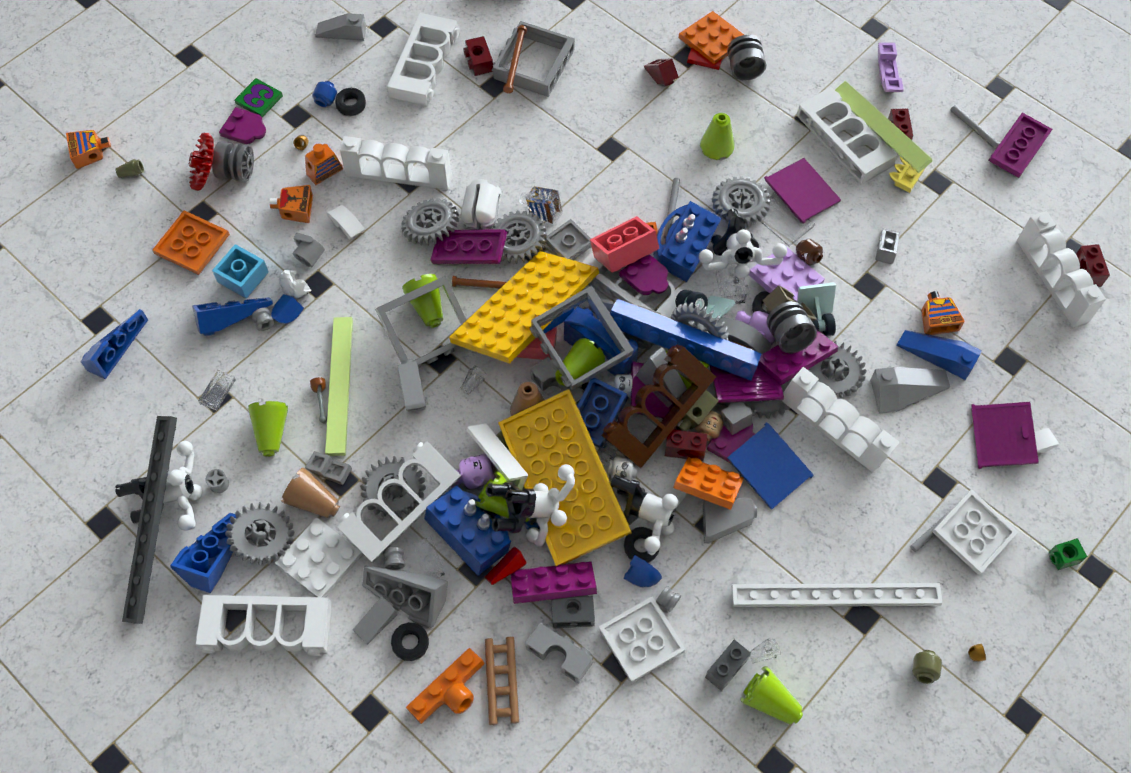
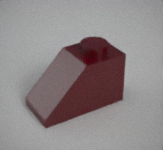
(662, 71)

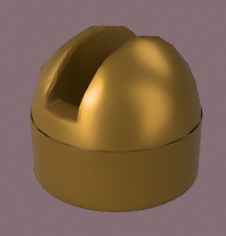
(298, 141)
(977, 653)

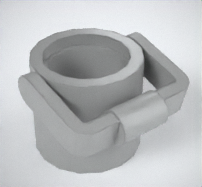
(307, 250)

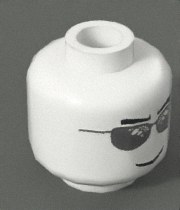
(623, 382)
(622, 467)

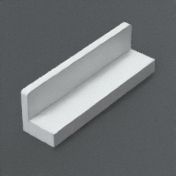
(498, 454)

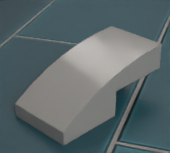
(328, 468)

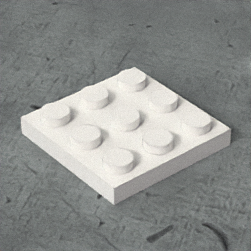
(975, 532)
(319, 558)
(641, 639)

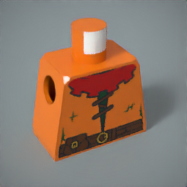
(294, 203)

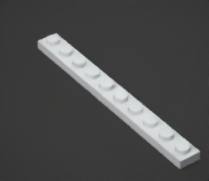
(836, 595)

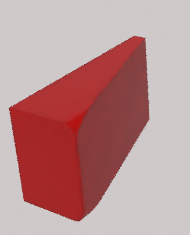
(507, 565)

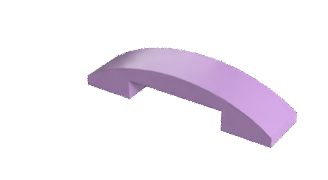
(888, 68)

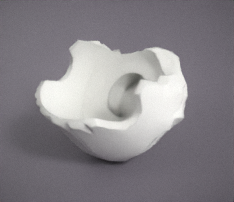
(292, 286)

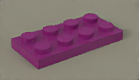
(1020, 145)
(470, 247)
(785, 366)
(553, 582)

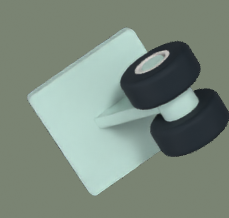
(820, 301)
(718, 304)

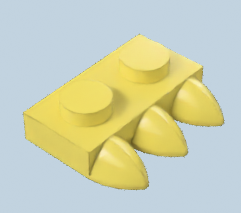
(906, 176)

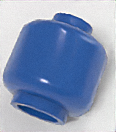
(324, 93)

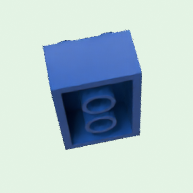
(600, 406)

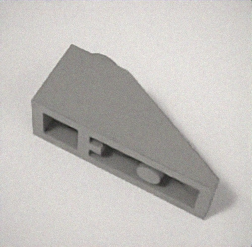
(345, 26)

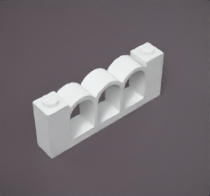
(419, 90)
(830, 102)
(435, 160)
(616, 291)
(1087, 299)
(838, 420)
(436, 466)
(214, 616)

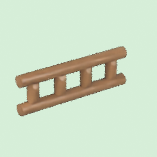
(511, 689)

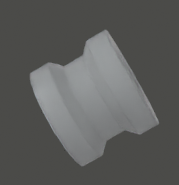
(263, 319)
(214, 477)
(394, 558)
(668, 598)

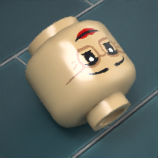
(711, 425)

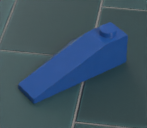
(215, 317)
(108, 351)
(945, 353)
(206, 559)

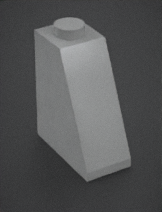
(671, 380)
(411, 385)
(722, 521)

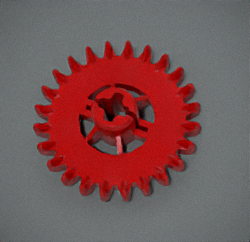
(201, 161)

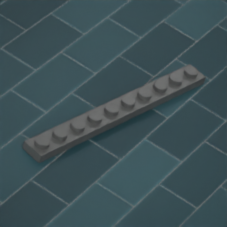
(149, 520)

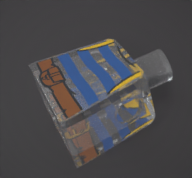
(543, 203)

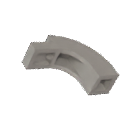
(745, 335)

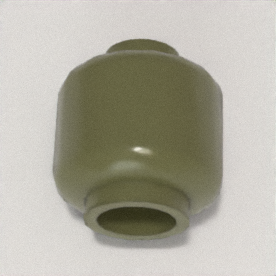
(927, 666)

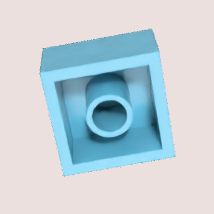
(240, 271)

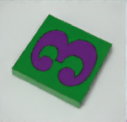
(258, 97)

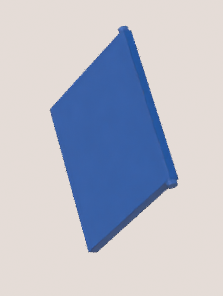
(769, 466)

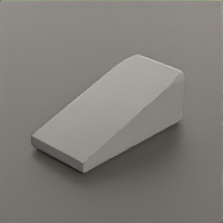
(887, 246)
(375, 620)

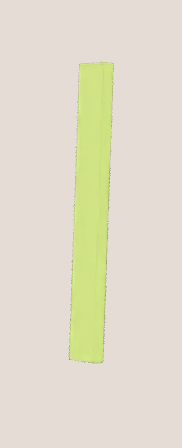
(884, 128)
(339, 387)

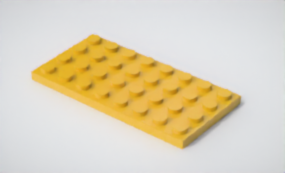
(504, 321)
(542, 442)

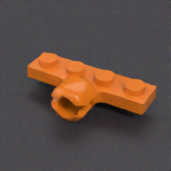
(448, 688)

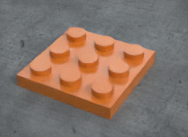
(710, 36)
(191, 242)
(709, 482)

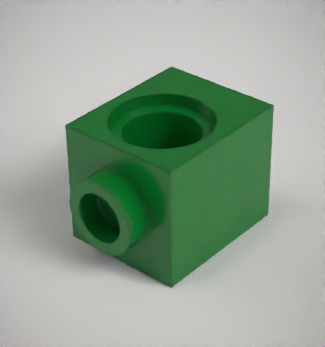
(1073, 549)

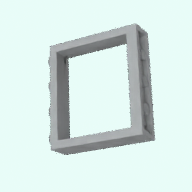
(543, 36)
(381, 312)
(606, 319)

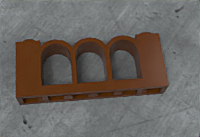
(688, 367)

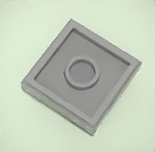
(568, 240)

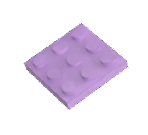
(789, 274)

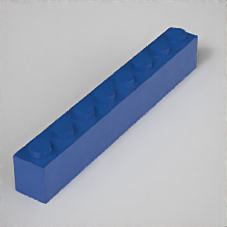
(700, 344)

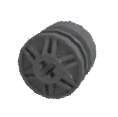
(746, 57)
(233, 161)
(791, 327)

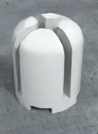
(480, 205)

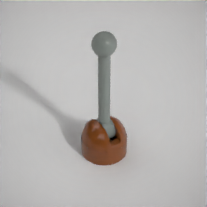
(318, 385)

